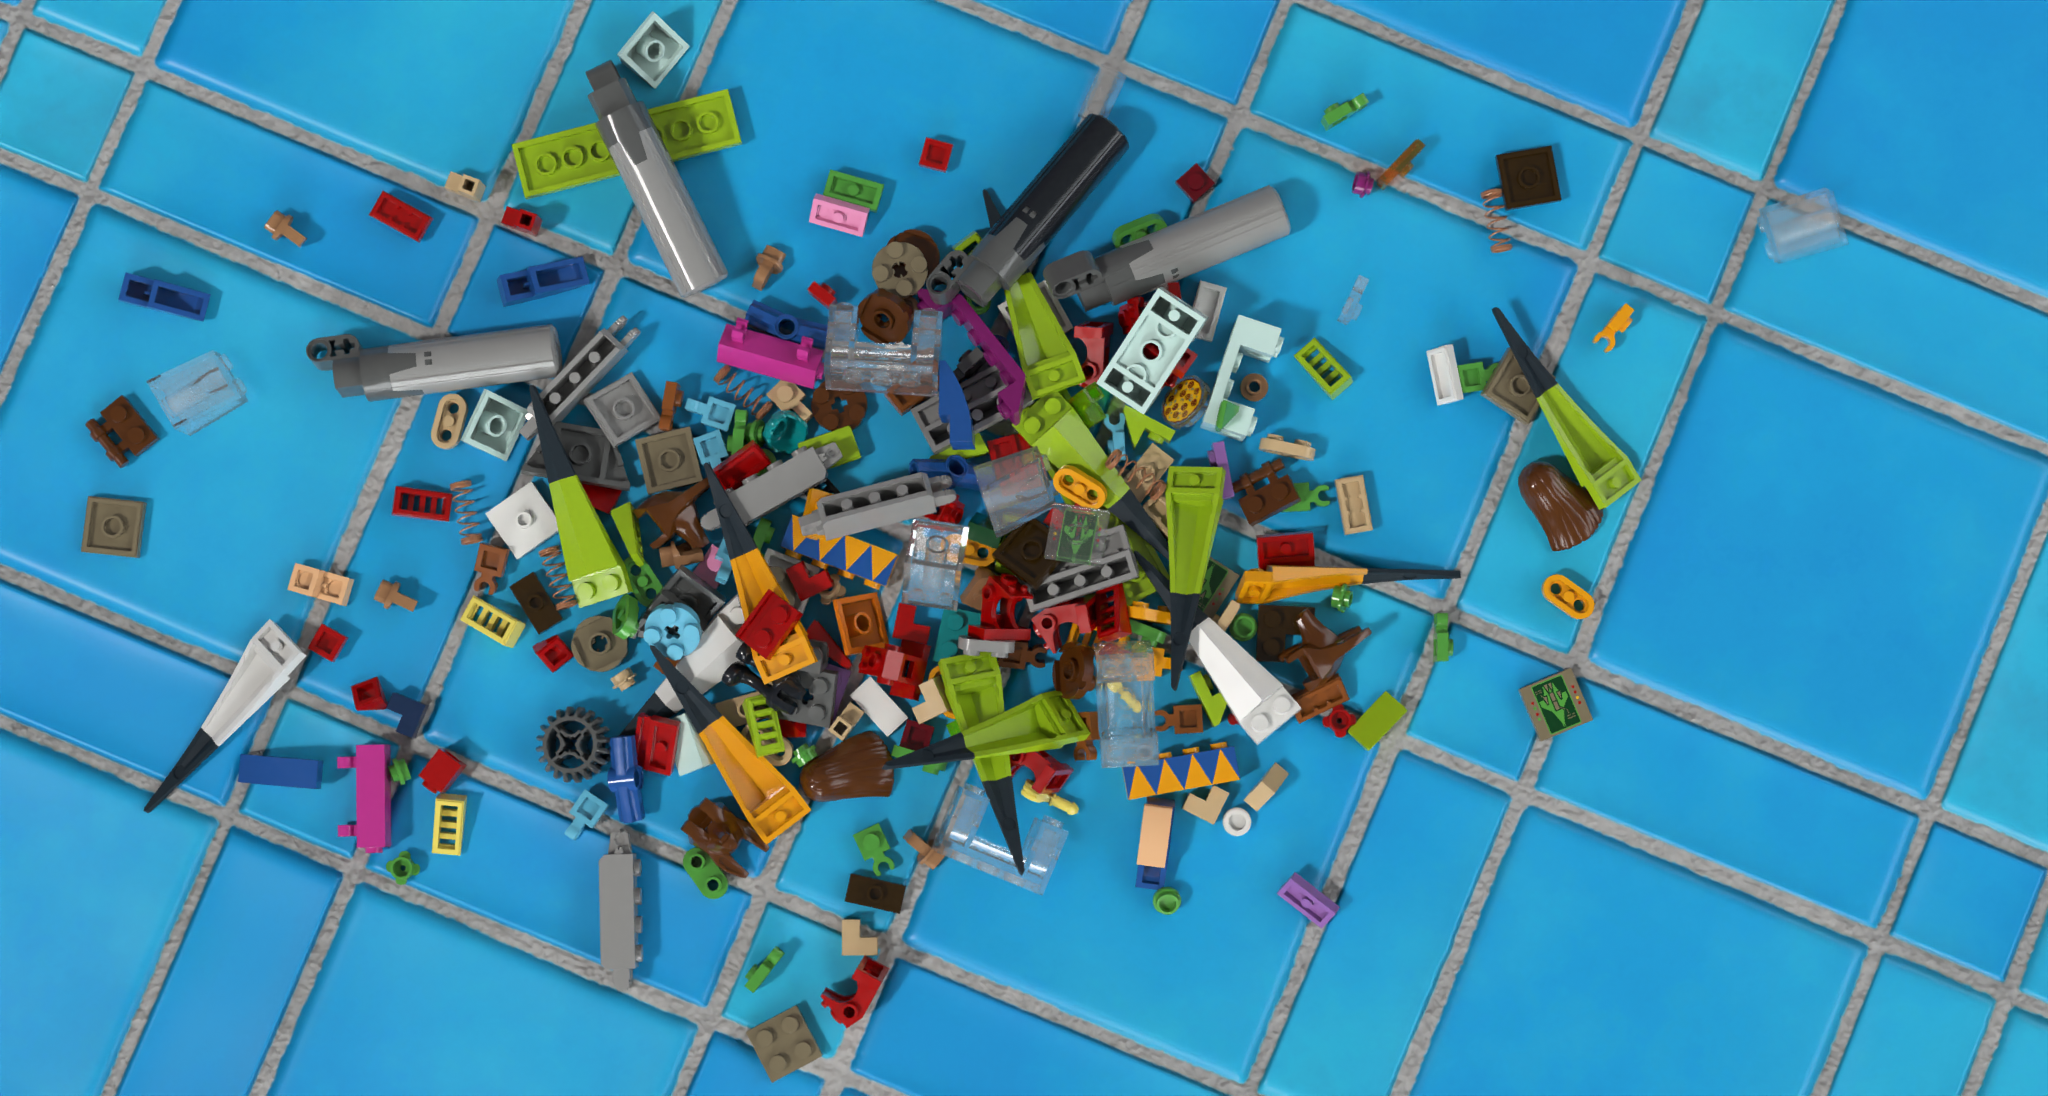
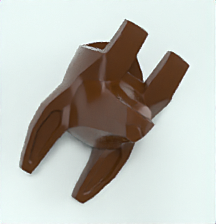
(676, 515)
(1321, 649)
(719, 834)

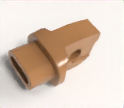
(280, 225)
(769, 263)
(680, 555)
(388, 594)
(926, 853)

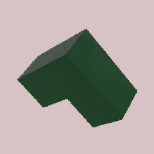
(982, 532)

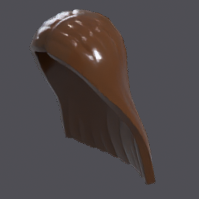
(1559, 505)
(849, 770)

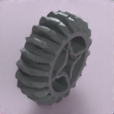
(590, 759)

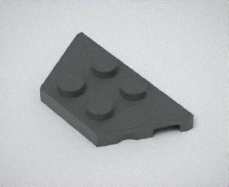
(589, 454)

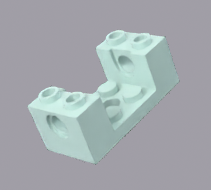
(1170, 326)
(1249, 339)

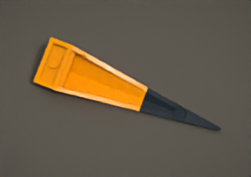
(1290, 581)
(752, 582)
(758, 787)

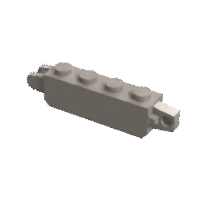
(581, 375)
(778, 485)
(877, 505)
(619, 910)

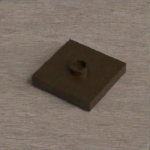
(1528, 178)
(1024, 553)

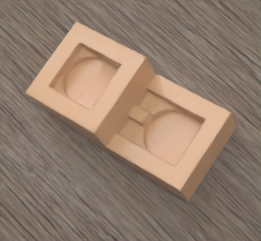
(320, 584)
(1154, 835)

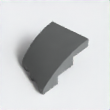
(689, 590)

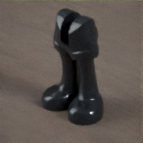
(775, 699)

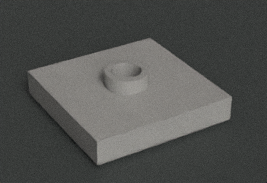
(622, 410)

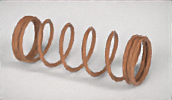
(1489, 195)
(723, 372)
(1161, 485)
(472, 538)
(553, 551)

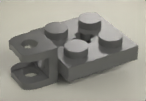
(823, 687)

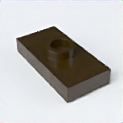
(536, 603)
(875, 893)

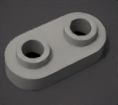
(973, 646)

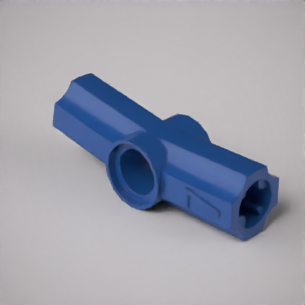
(770, 321)
(954, 466)
(626, 778)

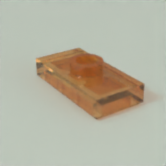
(1401, 165)

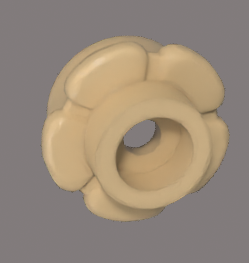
(623, 679)

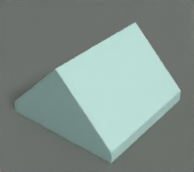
(652, 50)
(494, 425)
(690, 751)

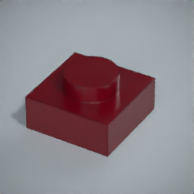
(1195, 183)
(916, 735)

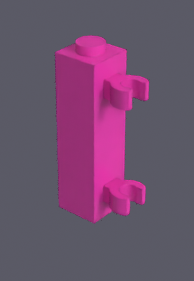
(770, 355)
(372, 797)

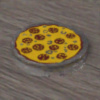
(1185, 402)

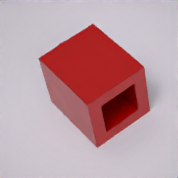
(441, 771)

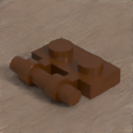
(130, 427)
(1269, 499)

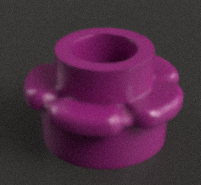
(1362, 184)

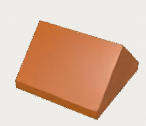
(860, 623)

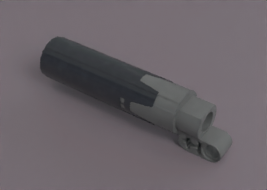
(1033, 216)

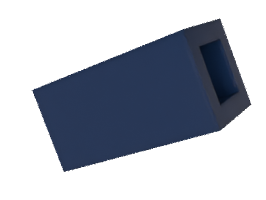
(411, 711)

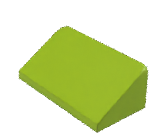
(844, 440)
(1377, 721)

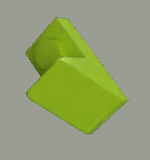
(1138, 423)
(1213, 705)

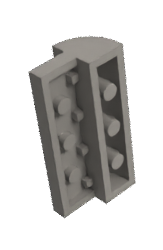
(982, 399)
(1076, 580)

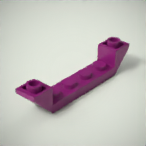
(1010, 398)

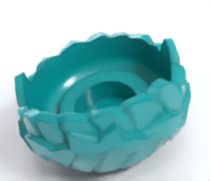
(784, 431)

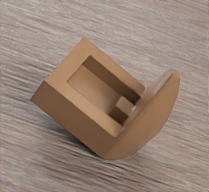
(973, 593)

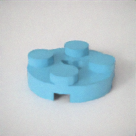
(669, 615)

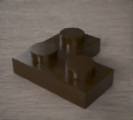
(1272, 627)

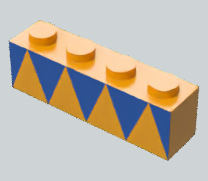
(843, 553)
(1183, 771)

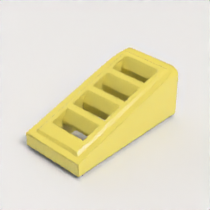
(509, 629)
(449, 800)

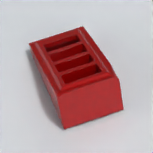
(420, 514)
(1121, 618)
(817, 632)

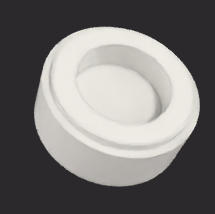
(1236, 821)

